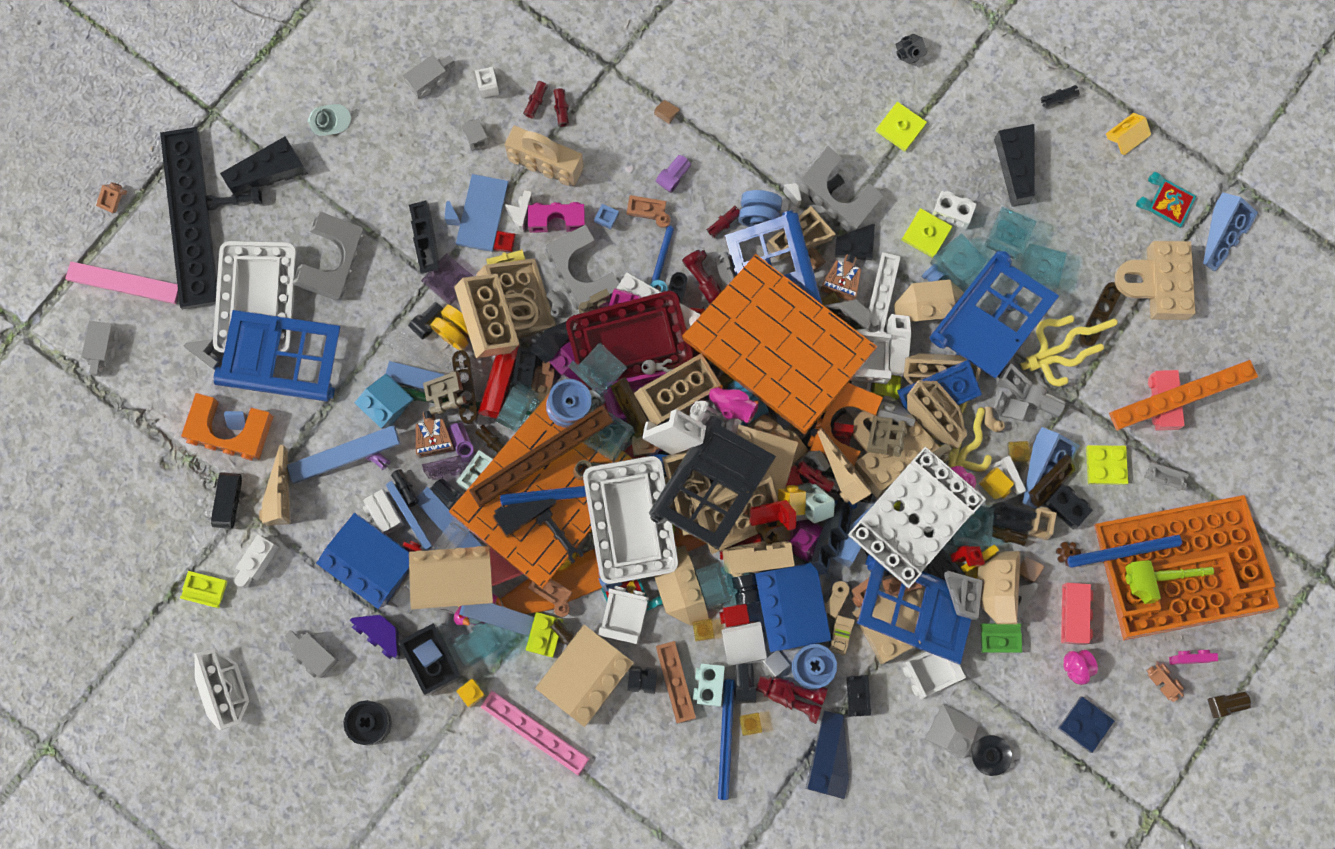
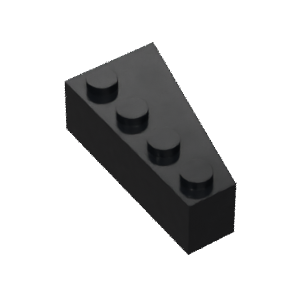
(1017, 160)
(264, 168)

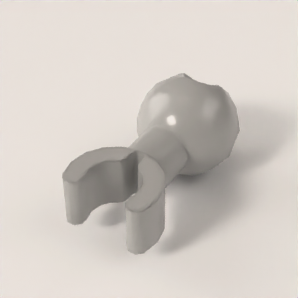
(652, 367)

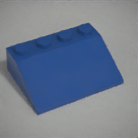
(366, 561)
(793, 607)

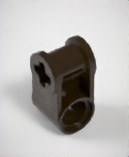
(774, 532)

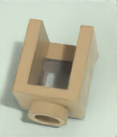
(1043, 523)

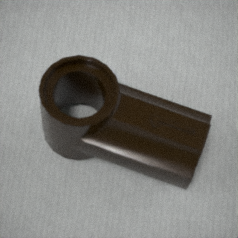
(1225, 705)

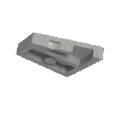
(965, 594)

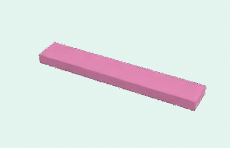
(122, 282)
(535, 733)

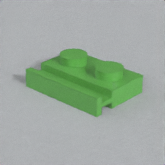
(1001, 638)

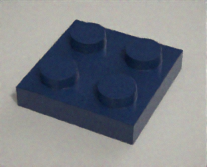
(1086, 724)

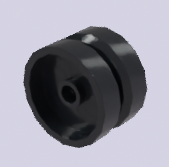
(356, 719)

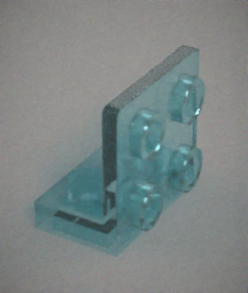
(599, 369)

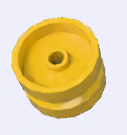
(453, 329)

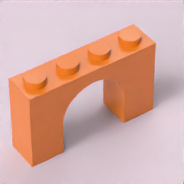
(849, 397)
(248, 443)

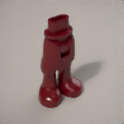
(708, 285)
(783, 692)

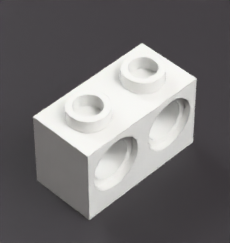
(952, 214)

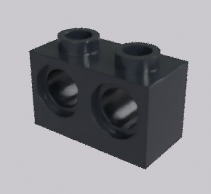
(1065, 511)

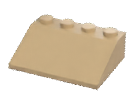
(523, 278)
(781, 447)
(724, 499)
(450, 577)
(885, 646)
(584, 675)

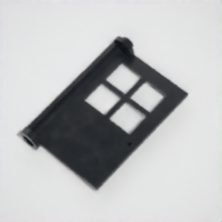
(726, 461)

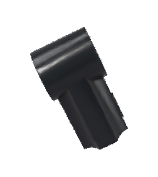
(421, 323)
(446, 492)
(745, 689)

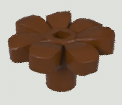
(1066, 551)

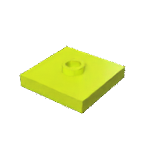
(901, 126)
(926, 233)

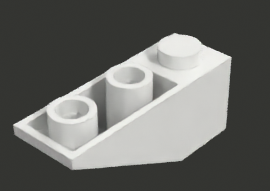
(899, 345)

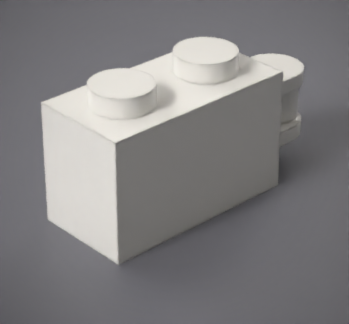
(255, 561)

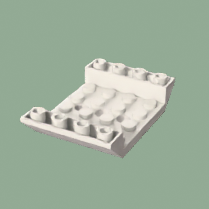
(937, 498)

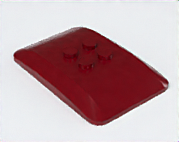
(633, 333)

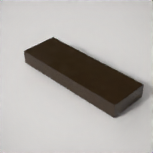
(629, 406)
(1052, 481)

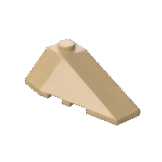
(848, 478)
(276, 499)

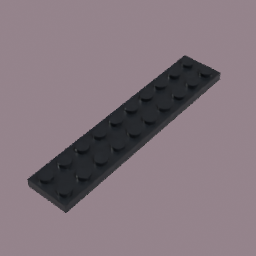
(189, 217)

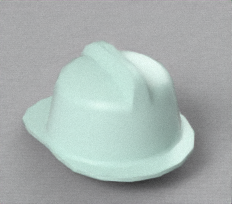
(329, 119)

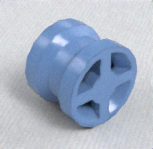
(933, 274)

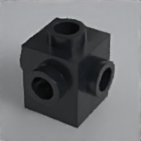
(911, 48)

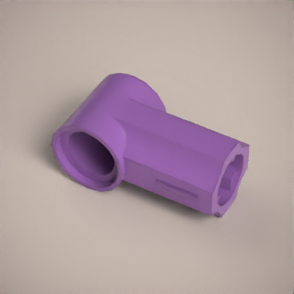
(670, 177)
(461, 441)

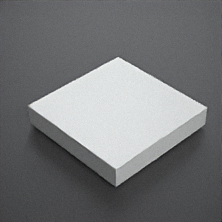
(744, 644)

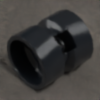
(745, 589)
(642, 679)

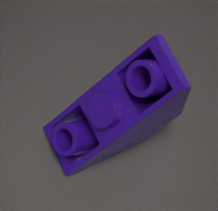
(380, 633)

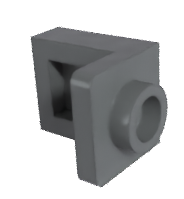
(814, 459)

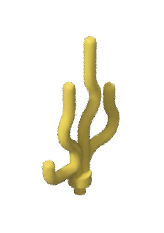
(1044, 356)
(957, 458)

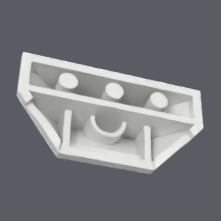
(220, 688)

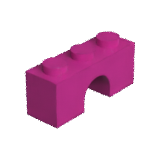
(540, 216)

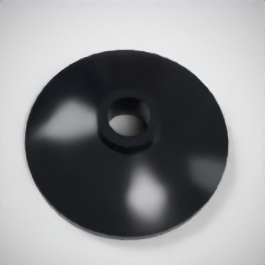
(1001, 755)

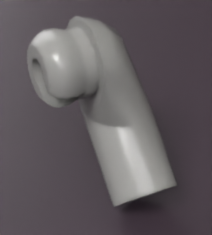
(557, 304)

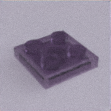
(445, 279)
(437, 469)

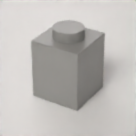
(475, 134)

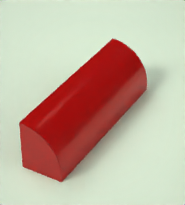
(498, 384)

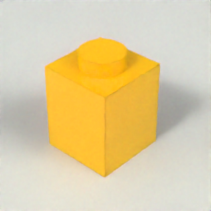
(996, 484)
(795, 497)
(471, 693)

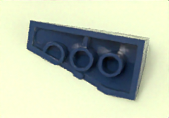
(829, 762)

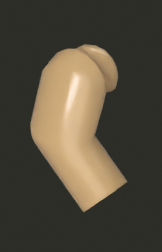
(991, 422)

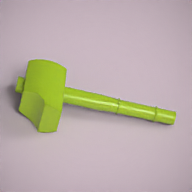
(1144, 579)

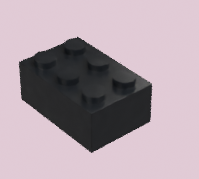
(439, 673)

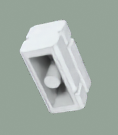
(383, 512)

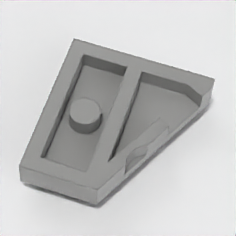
(893, 409)

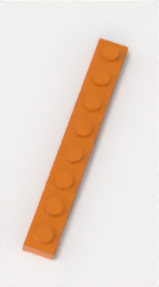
(1183, 395)

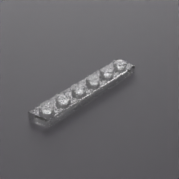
(429, 356)

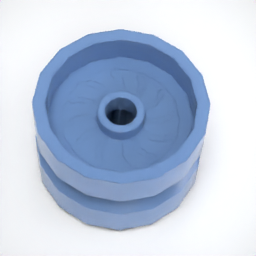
(759, 207)
(562, 393)
(822, 658)

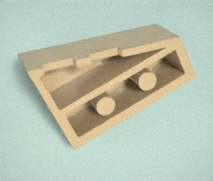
(814, 232)
(757, 557)

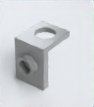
(1010, 407)

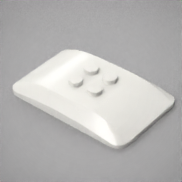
(254, 280)
(623, 534)

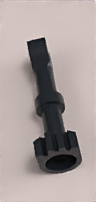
(235, 199)
(558, 534)

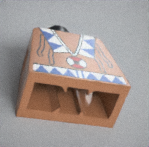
(843, 279)
(432, 437)

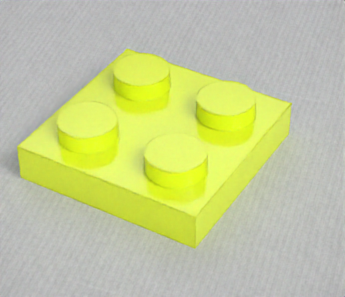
(1106, 465)

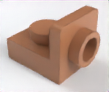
(110, 197)
(642, 447)
(859, 593)

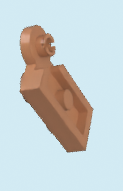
(648, 209)
(555, 594)

